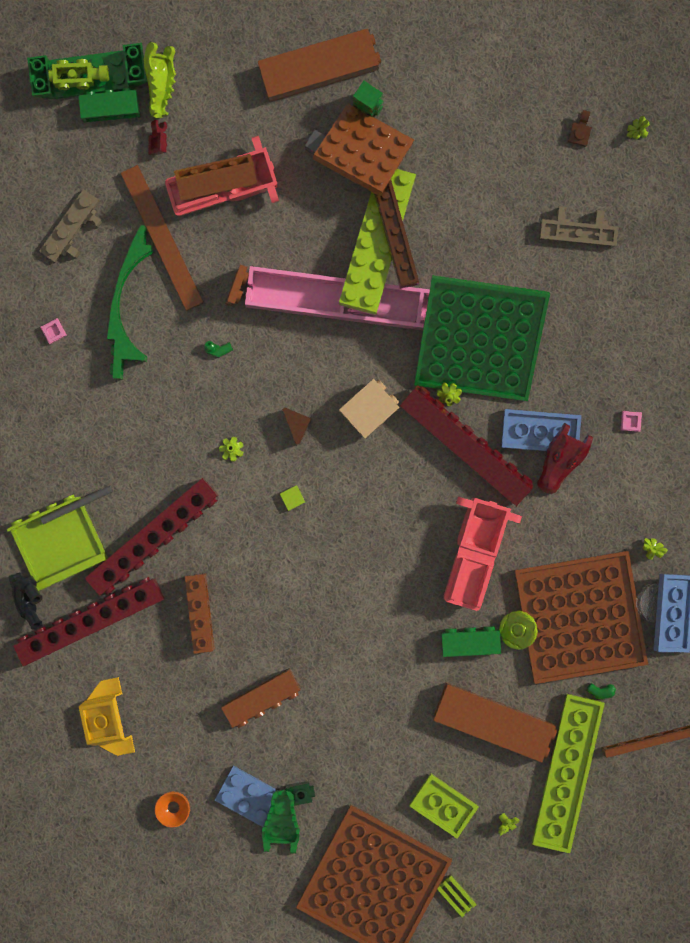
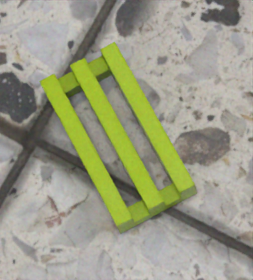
(457, 897)

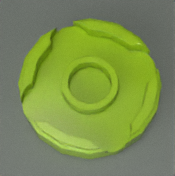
(518, 630)

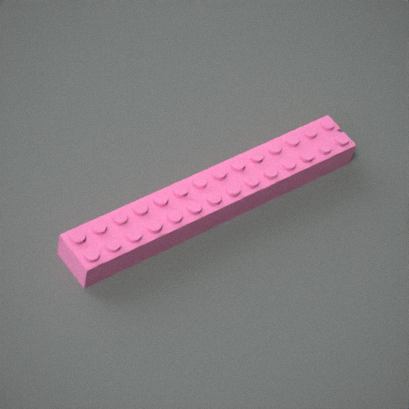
(321, 295)

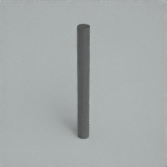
(77, 504)

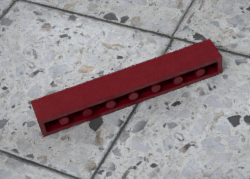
(467, 445)

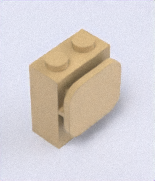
(370, 408)

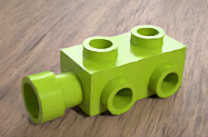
(74, 72)

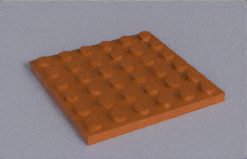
(582, 617)
(373, 881)

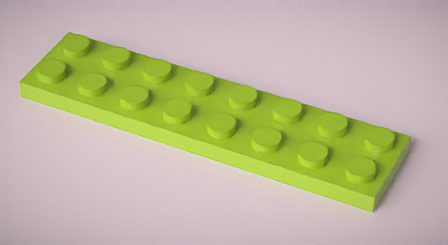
(371, 254)
(568, 773)

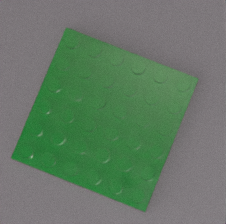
(481, 337)

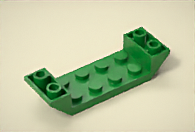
(124, 68)

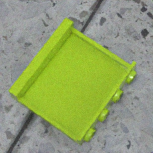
(59, 546)

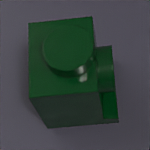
(301, 787)

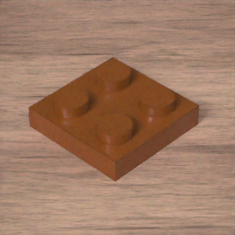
(240, 279)

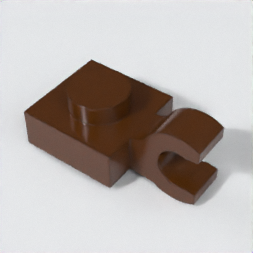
(579, 131)

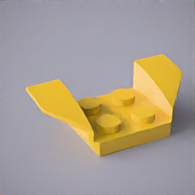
(102, 719)

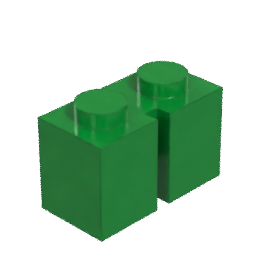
(368, 99)

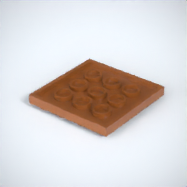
(363, 149)

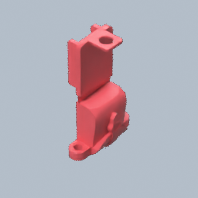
(265, 182)
(478, 548)

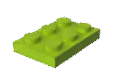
(443, 805)

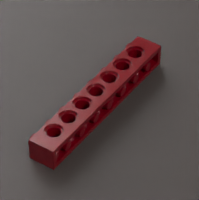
(97, 577)
(28, 654)

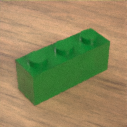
(109, 105)
(470, 641)

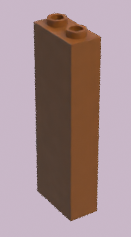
(319, 65)
(494, 722)

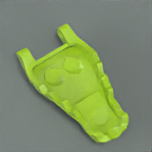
(160, 78)

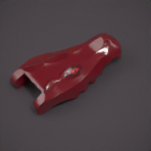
(562, 458)

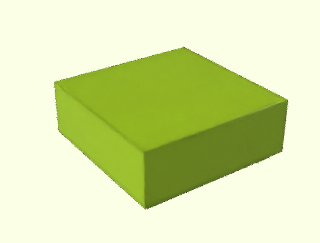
(292, 497)

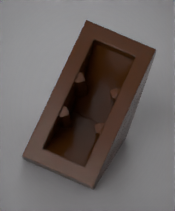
(297, 423)

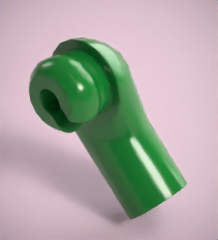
(216, 350)
(603, 693)

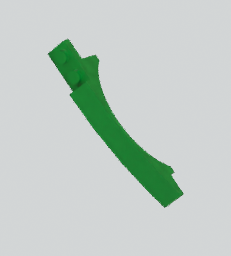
(123, 348)

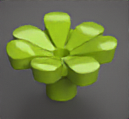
(638, 128)
(449, 394)
(235, 449)
(653, 548)
(507, 824)

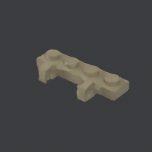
(563, 230)
(61, 239)

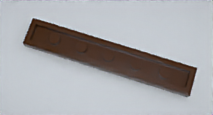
(396, 238)

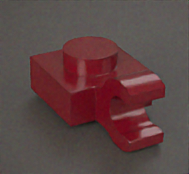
(157, 141)

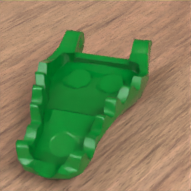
(281, 822)

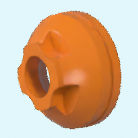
(168, 818)

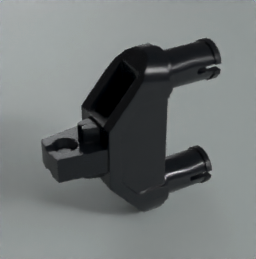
(25, 598)

